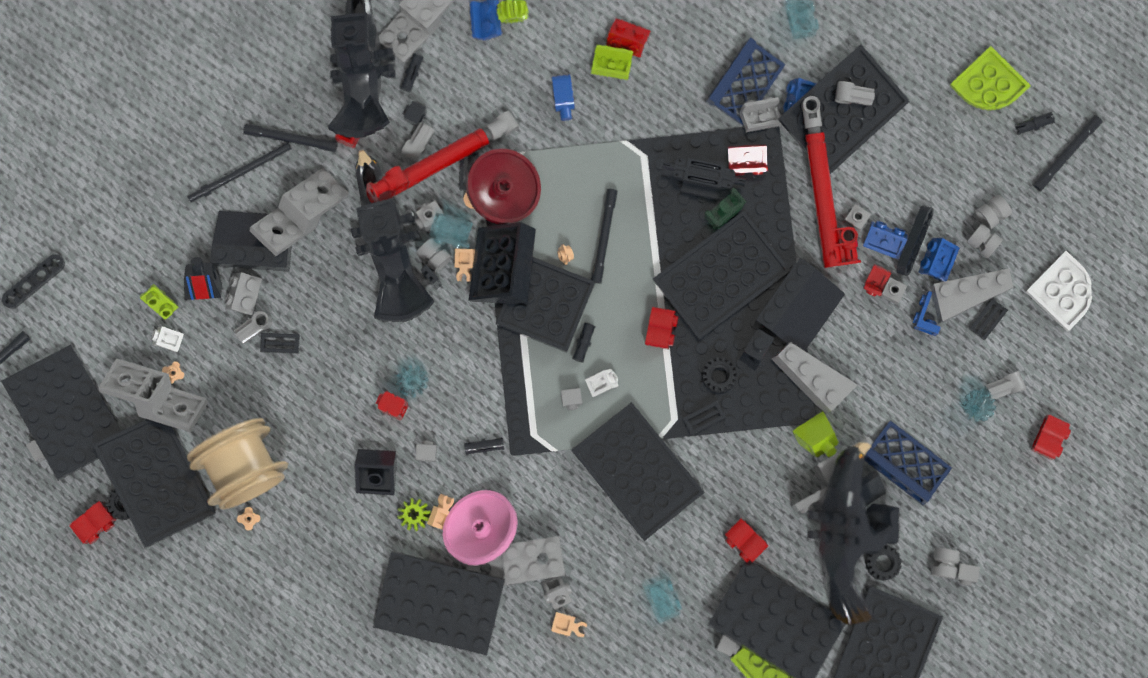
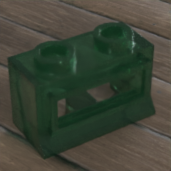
(725, 209)

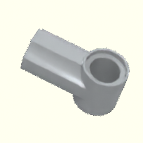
(848, 93)
(417, 144)
(252, 328)
(1008, 385)

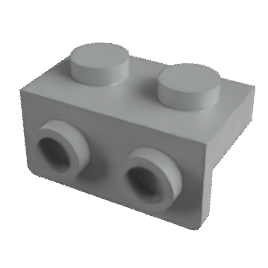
(760, 114)
(242, 293)

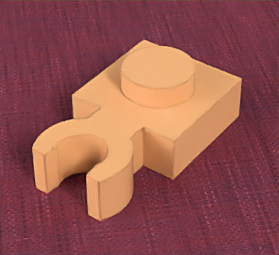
(464, 260)
(440, 513)
(565, 624)

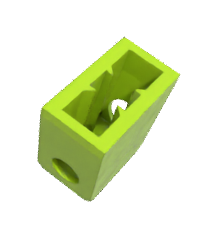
(817, 436)

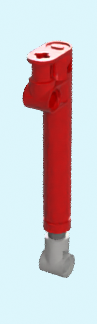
(399, 180)
(834, 247)

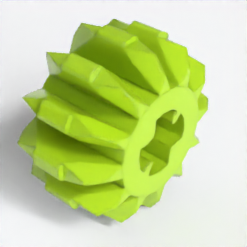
(512, 11)
(410, 520)

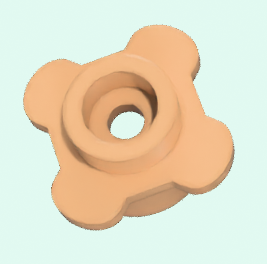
(565, 254)
(174, 367)
(243, 518)

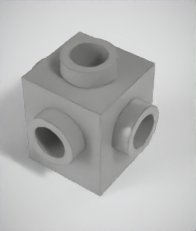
(427, 211)
(557, 592)

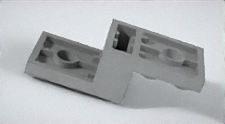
(416, 20)
(299, 212)
(153, 395)
(824, 472)
(520, 564)

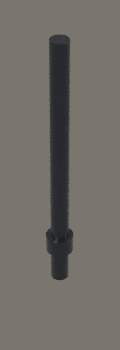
(206, 190)

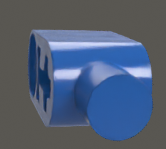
(563, 96)

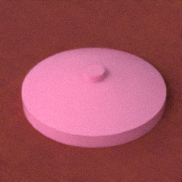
(479, 527)

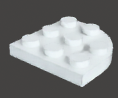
(1063, 291)

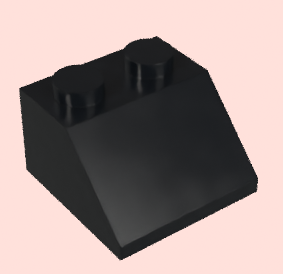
(375, 472)

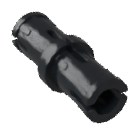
(411, 72)
(1034, 123)
(583, 342)
(484, 446)

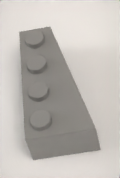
(963, 294)
(814, 377)

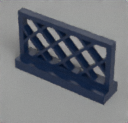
(736, 68)
(900, 477)

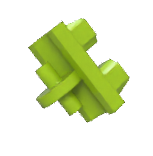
(159, 301)

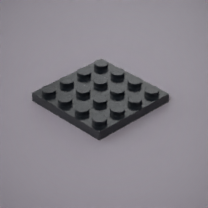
(552, 306)

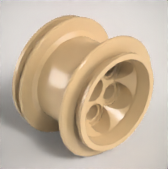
(238, 464)

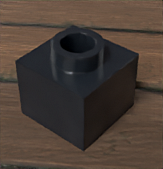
(414, 113)

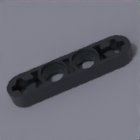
(915, 240)
(35, 284)

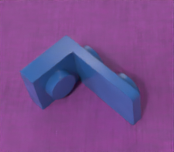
(927, 326)

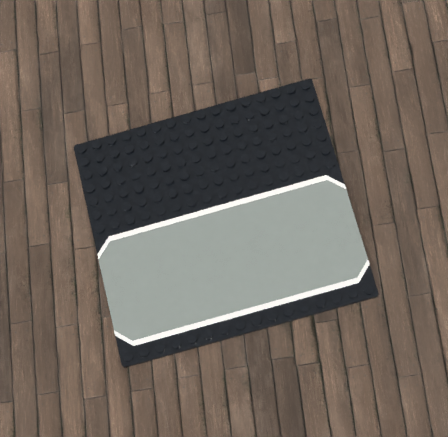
(647, 234)

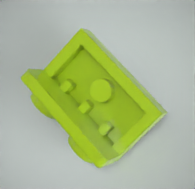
(612, 62)

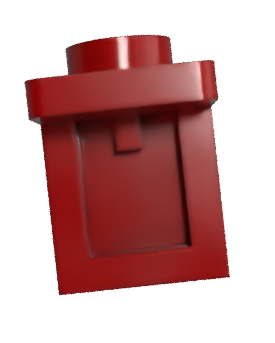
(876, 280)

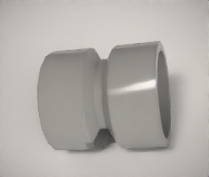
(996, 210)
(984, 240)
(435, 257)
(945, 563)

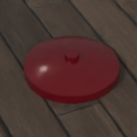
(503, 186)

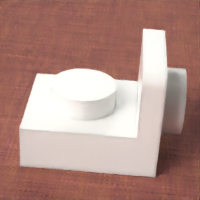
(167, 338)
(602, 382)

